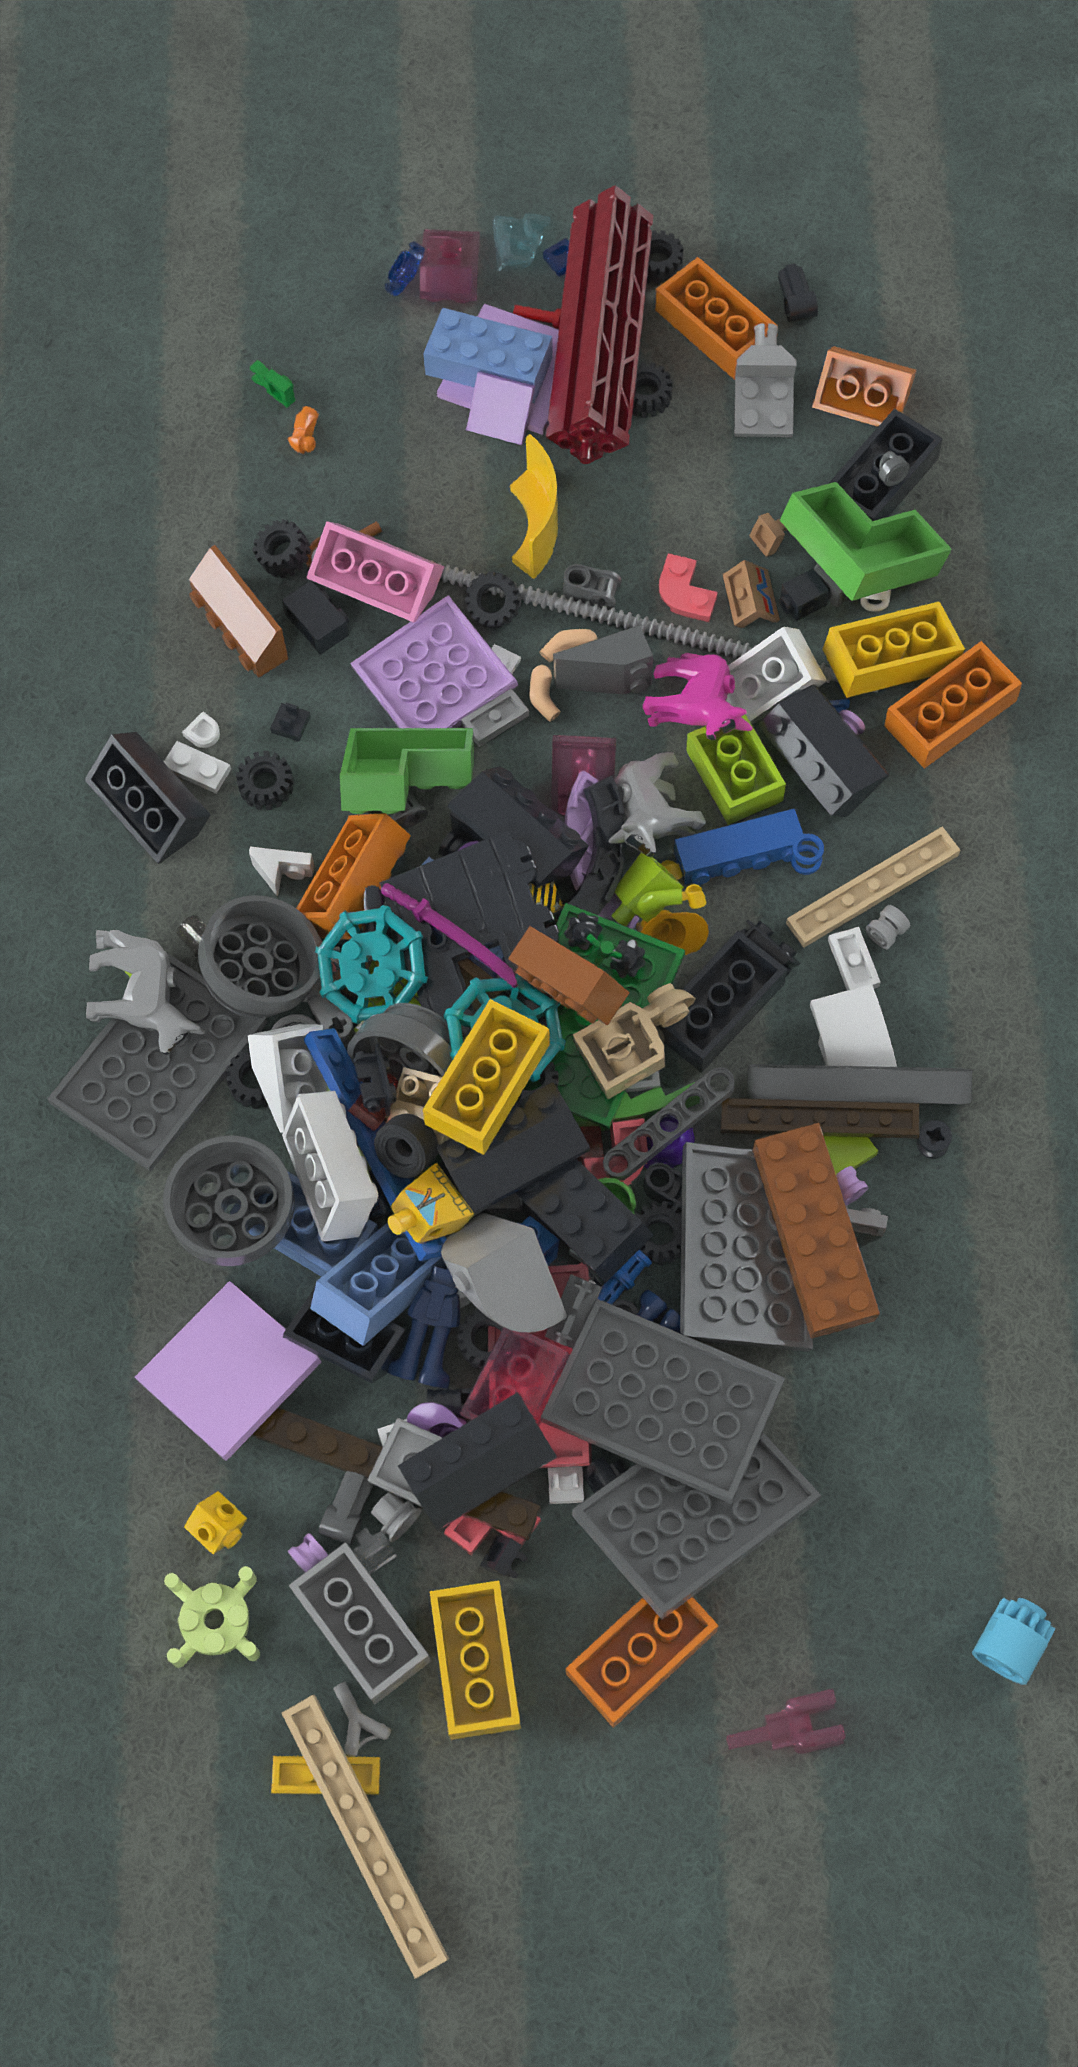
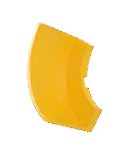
(538, 495)

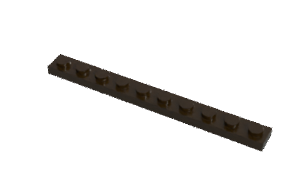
(359, 1456)

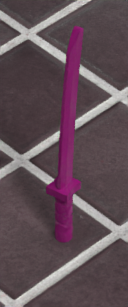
(423, 911)

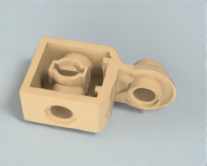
(630, 1043)

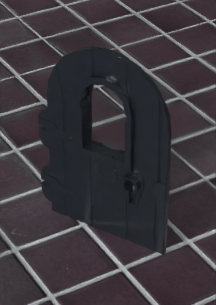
(483, 894)

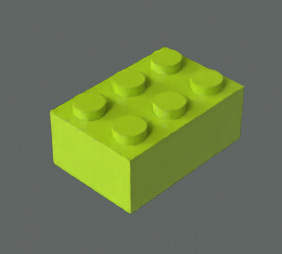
(736, 772)

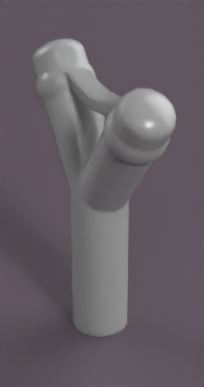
(357, 1721)

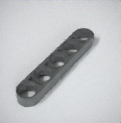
(676, 1109)

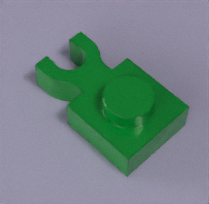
(277, 386)

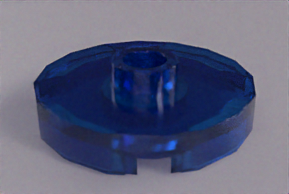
(404, 268)

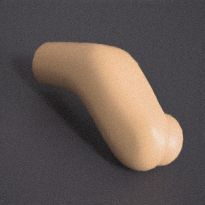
(565, 640)
(539, 692)

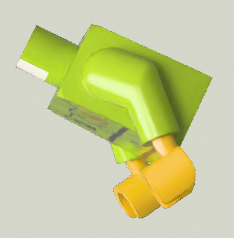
(652, 887)

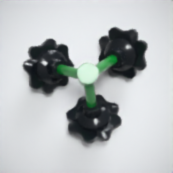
(585, 931)

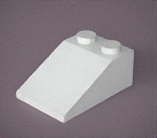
(773, 673)
(285, 1068)

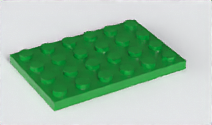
(575, 1079)

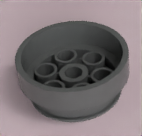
(281, 933)
(408, 1037)
(219, 1162)

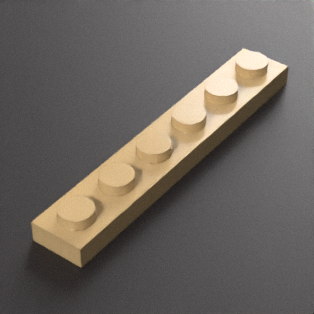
(872, 887)

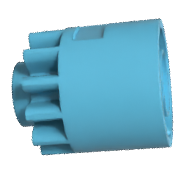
(1014, 1639)

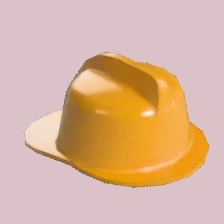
(680, 929)

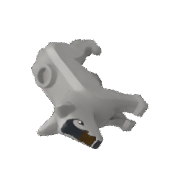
(646, 805)
(147, 991)

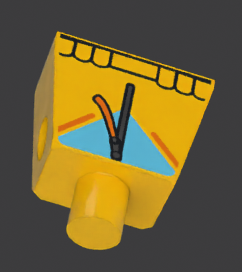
(429, 1208)

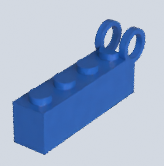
(745, 846)

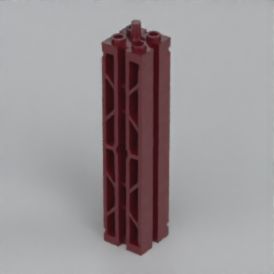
(600, 326)

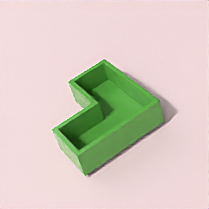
(859, 552)
(386, 761)

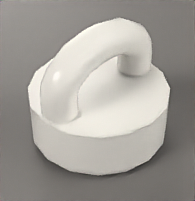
(884, 596)

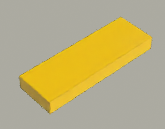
(293, 1775)

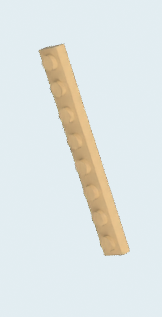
(365, 1836)

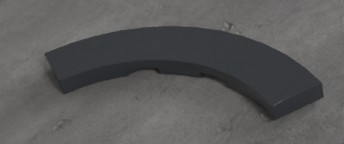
(606, 858)

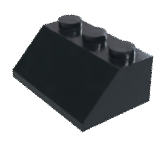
(332, 1344)

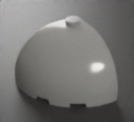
(504, 1273)

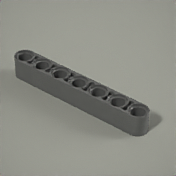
(860, 1083)

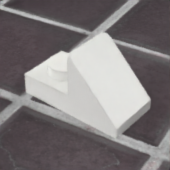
(274, 863)

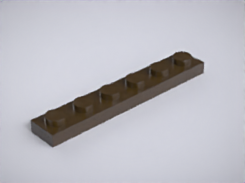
(834, 1117)

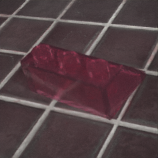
(517, 1365)

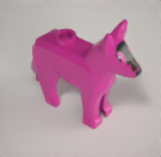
(702, 699)

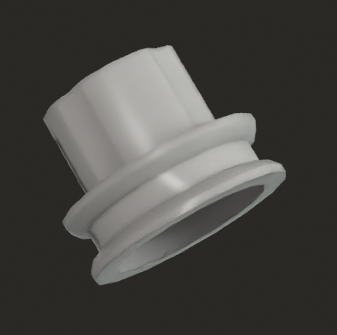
(395, 1515)

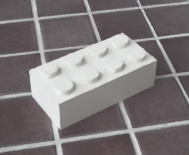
(329, 1165)

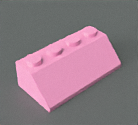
(374, 571)

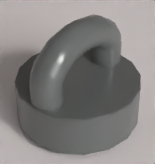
(893, 468)

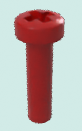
(539, 314)

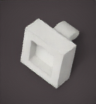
(565, 1485)

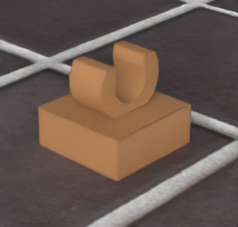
(768, 534)

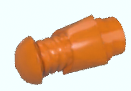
(303, 431)

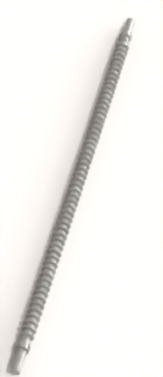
(618, 618)

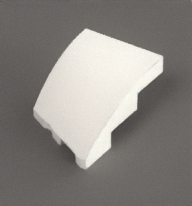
(853, 1029)

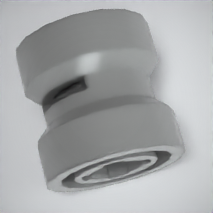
(887, 927)

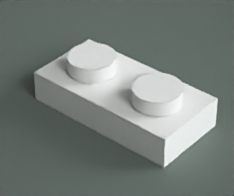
(197, 767)
(853, 959)

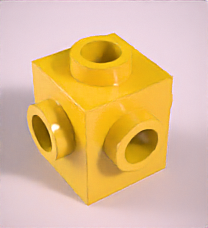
(216, 1523)

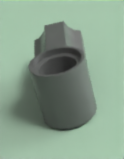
(345, 1513)

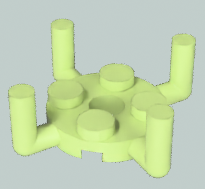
(199, 1604)

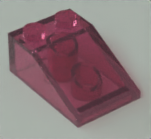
(449, 265)
(575, 755)

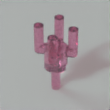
(794, 1726)

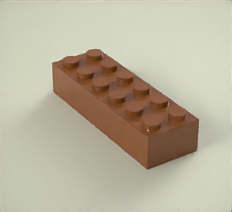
(815, 1230)

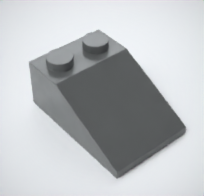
(606, 665)

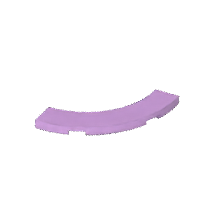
(579, 818)

